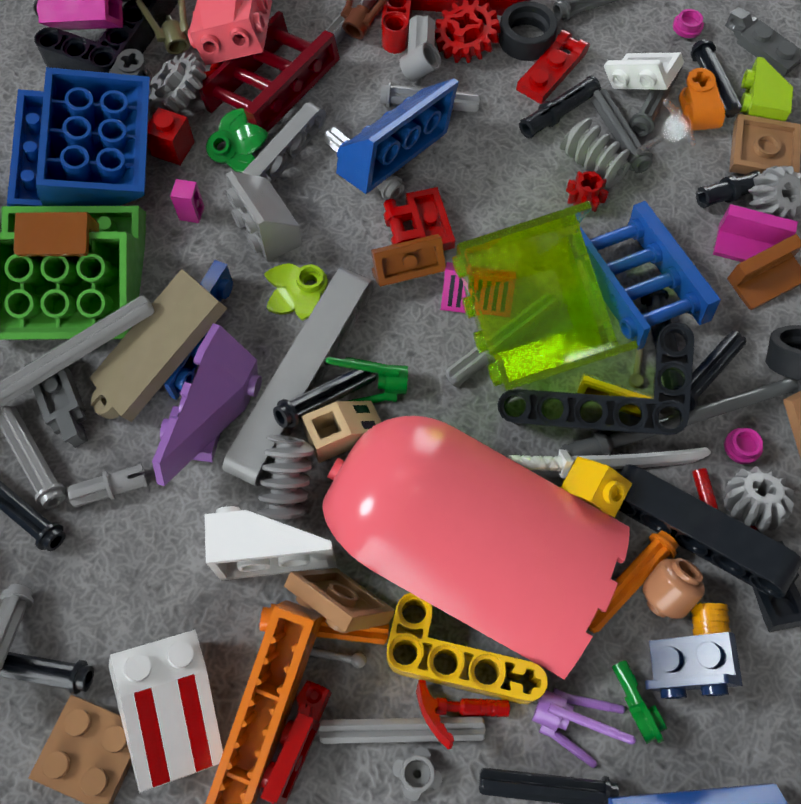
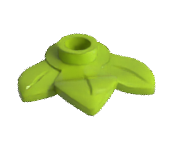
(291, 289)

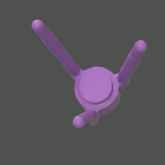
(555, 713)

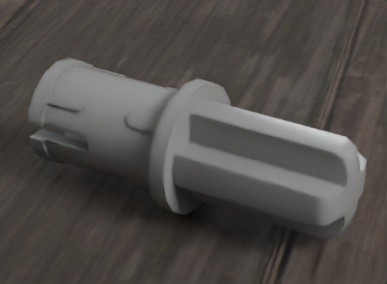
(107, 485)

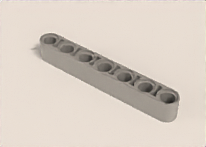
(299, 371)

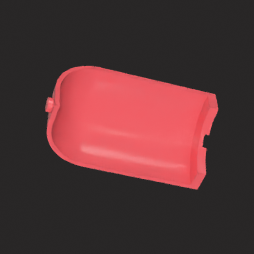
(477, 536)

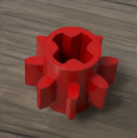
(587, 187)

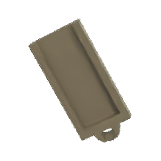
(154, 348)

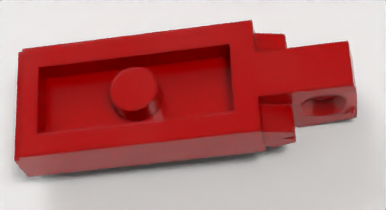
(296, 741)

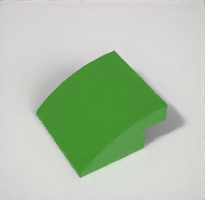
(70, 293)

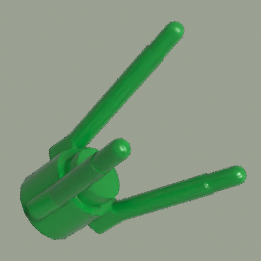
(390, 377)

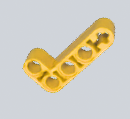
(465, 658)

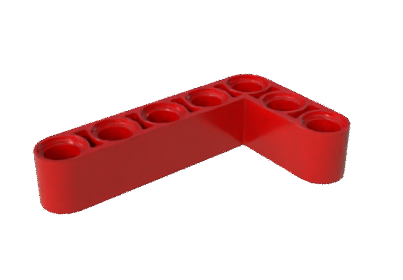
(398, 13)

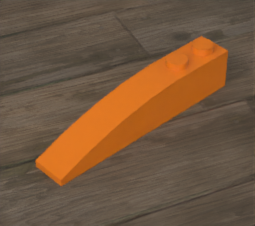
(265, 704)

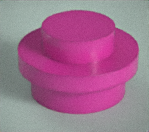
(688, 23)
(743, 445)

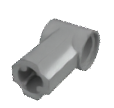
(422, 54)

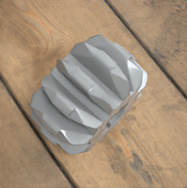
(777, 192)
(758, 499)

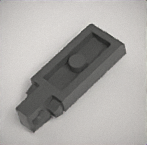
(764, 41)
(62, 406)

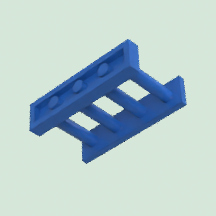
(670, 259)

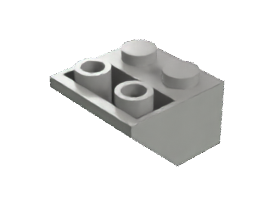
(262, 214)

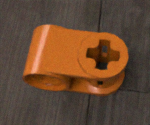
(702, 100)

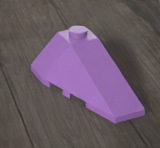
(215, 398)

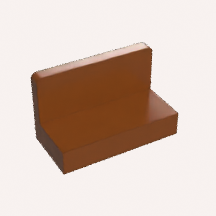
(53, 233)
(408, 260)
(768, 273)

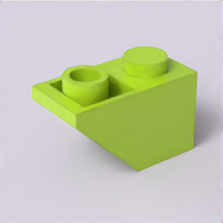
(766, 92)

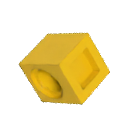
(597, 485)

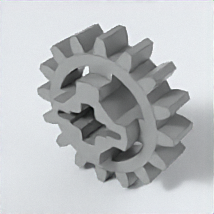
(176, 83)

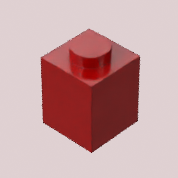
(169, 136)

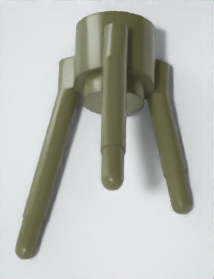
(172, 32)

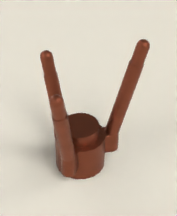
(360, 18)

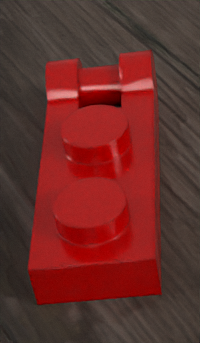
(552, 67)

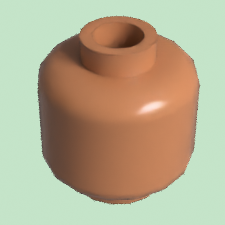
(673, 588)

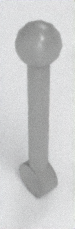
(357, 660)

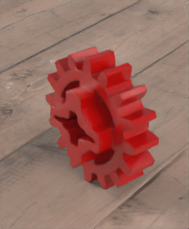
(467, 31)

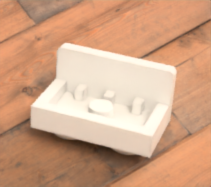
(644, 70)

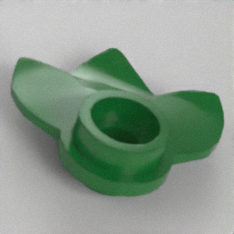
(241, 141)

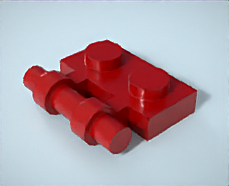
(427, 216)

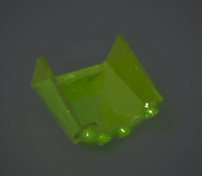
(535, 299)

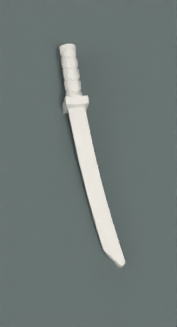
(564, 462)

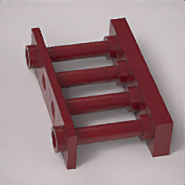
(282, 92)

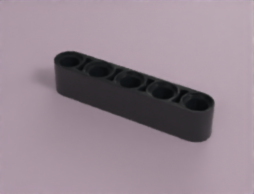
(710, 533)

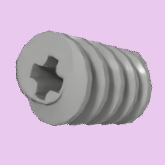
(595, 152)
(286, 478)

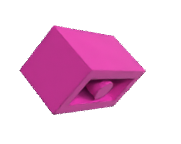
(187, 200)

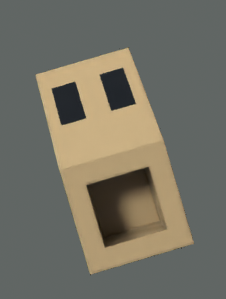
(338, 426)

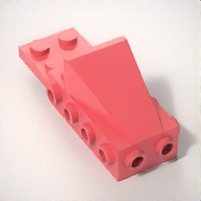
(229, 28)

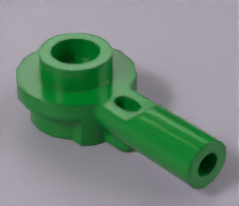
(647, 719)

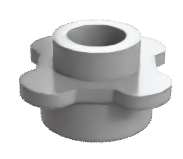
(415, 786)

